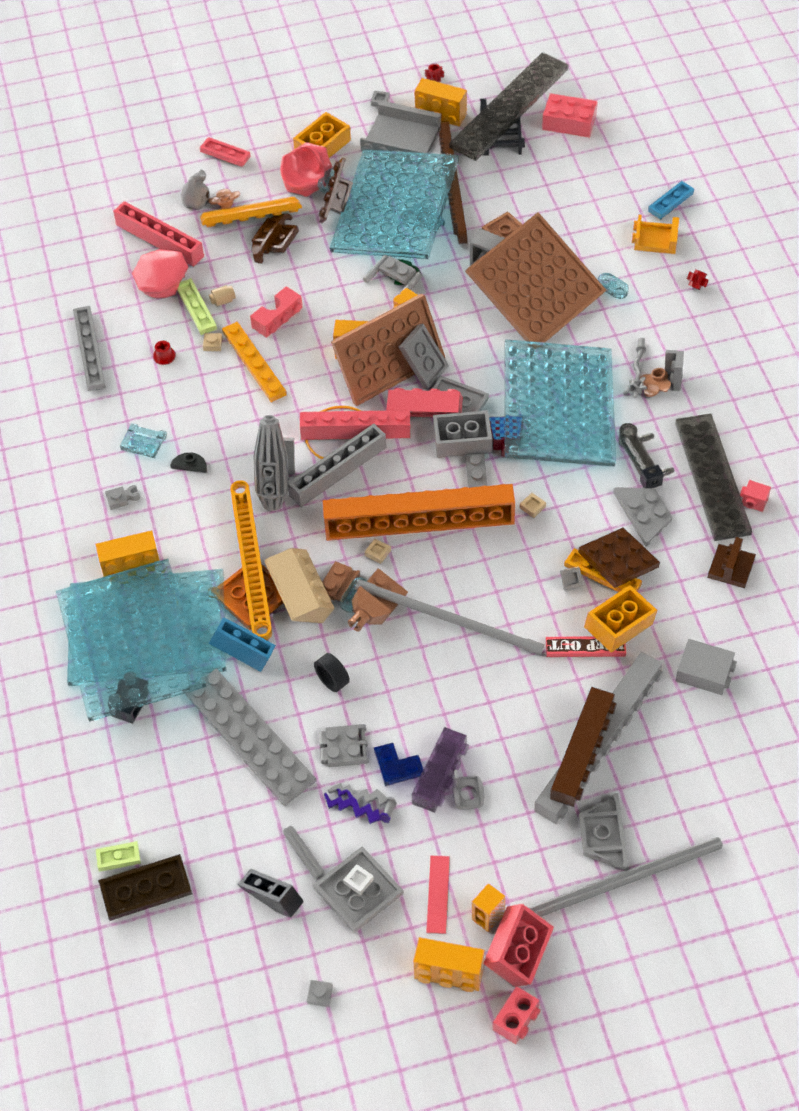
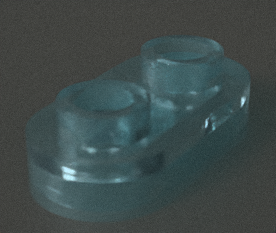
(613, 285)
(348, 595)

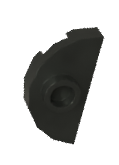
(190, 462)

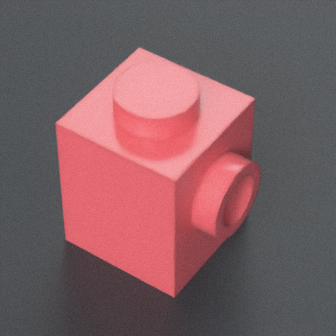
(755, 495)

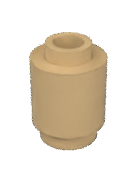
(222, 295)

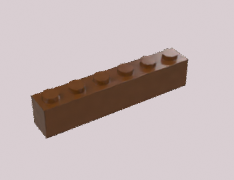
(582, 747)

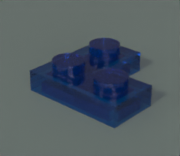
(396, 770)

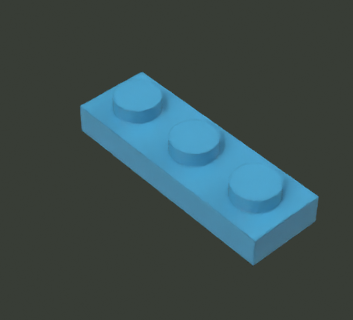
(671, 200)

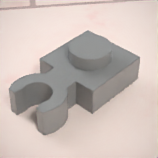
(119, 497)

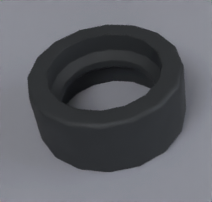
(331, 672)

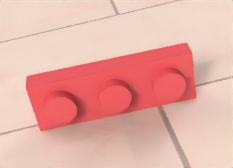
(225, 151)

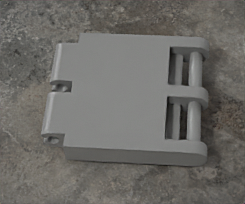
(342, 746)

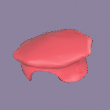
(304, 168)
(160, 273)

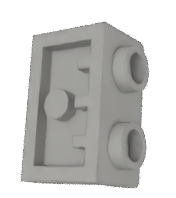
(674, 367)

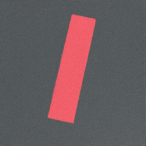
(438, 894)

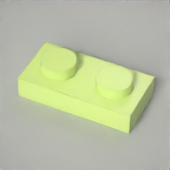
(118, 856)

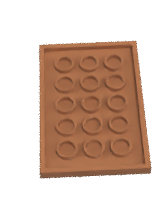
(371, 352)

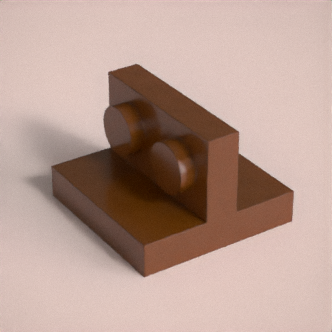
(732, 564)

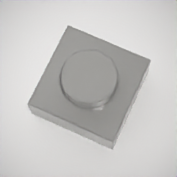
(379, 95)
(571, 578)
(319, 993)

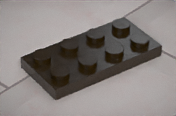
(145, 887)

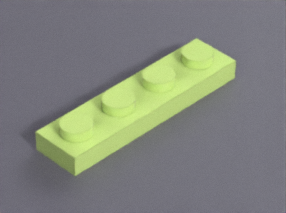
(196, 307)

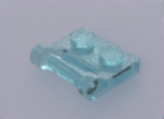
(142, 444)

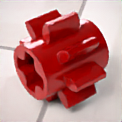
(434, 72)
(697, 279)

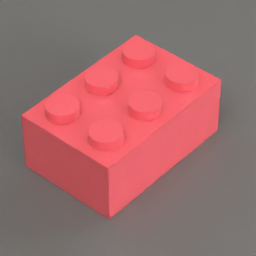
(569, 115)
(518, 945)

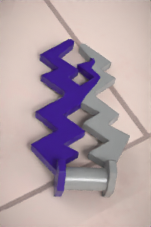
(353, 802)

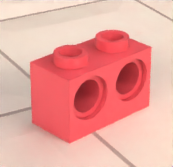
(512, 1013)

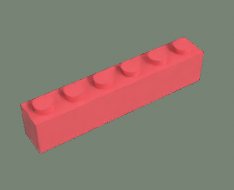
(158, 232)
(351, 423)

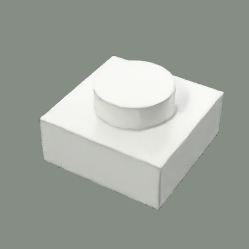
(358, 879)

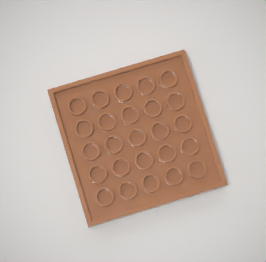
(535, 280)

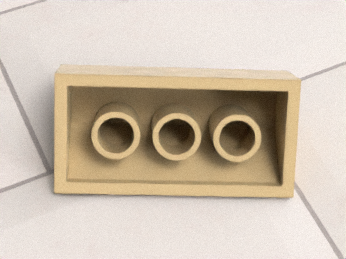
(300, 586)

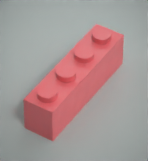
(425, 403)

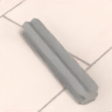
(303, 852)

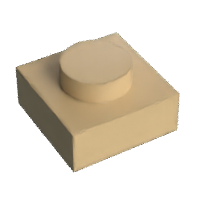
(212, 342)
(532, 505)
(377, 551)

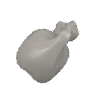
(195, 192)

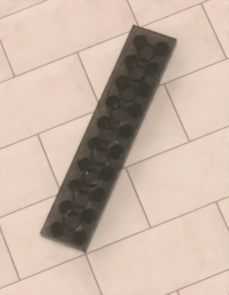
(508, 106)

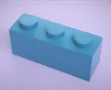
(242, 644)

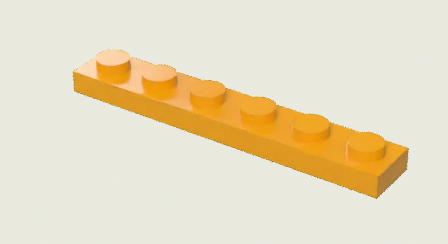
(254, 361)

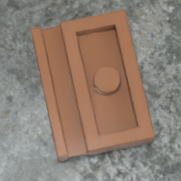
(338, 580)

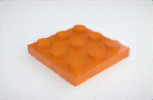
(236, 599)

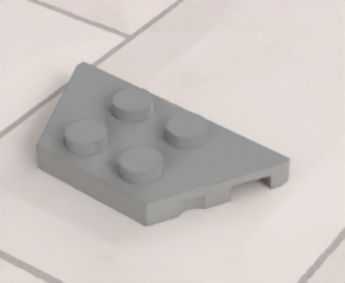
(644, 511)
(604, 833)

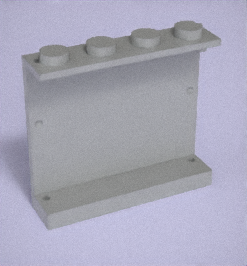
(402, 129)

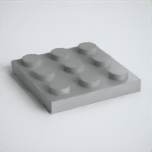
(350, 906)

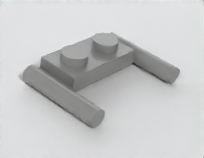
(395, 270)

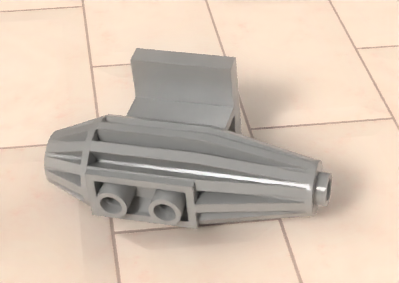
(272, 463)

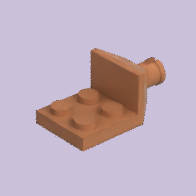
(371, 608)

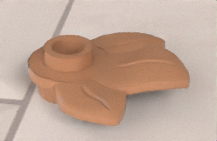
(224, 198)
(656, 382)

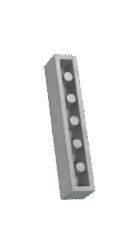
(337, 465)

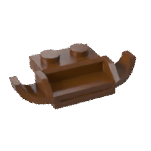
(273, 236)

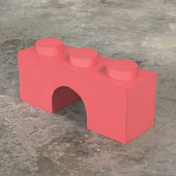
(268, 321)

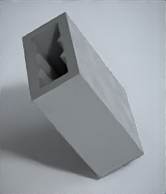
(706, 667)

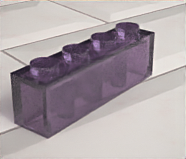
(439, 770)

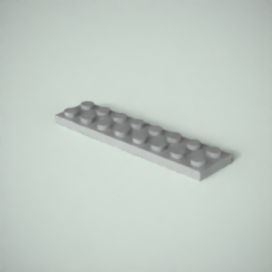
(251, 738)

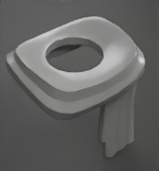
(471, 781)

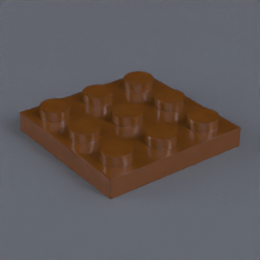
(619, 557)

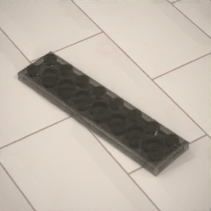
(713, 477)

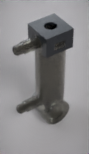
(650, 474)

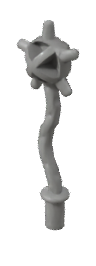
(636, 386)

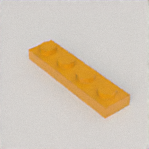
(575, 560)

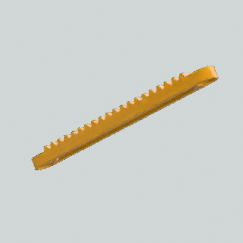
(251, 559)

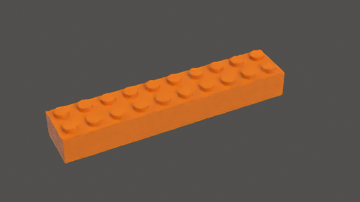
(419, 512)

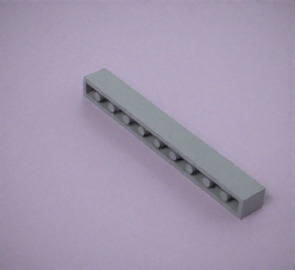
(628, 696)

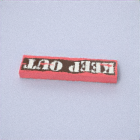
(580, 647)

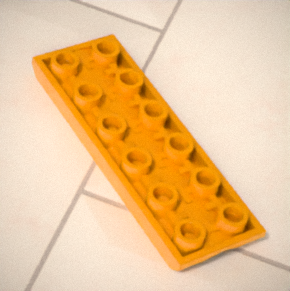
(256, 210)

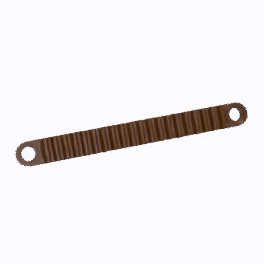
(454, 195)

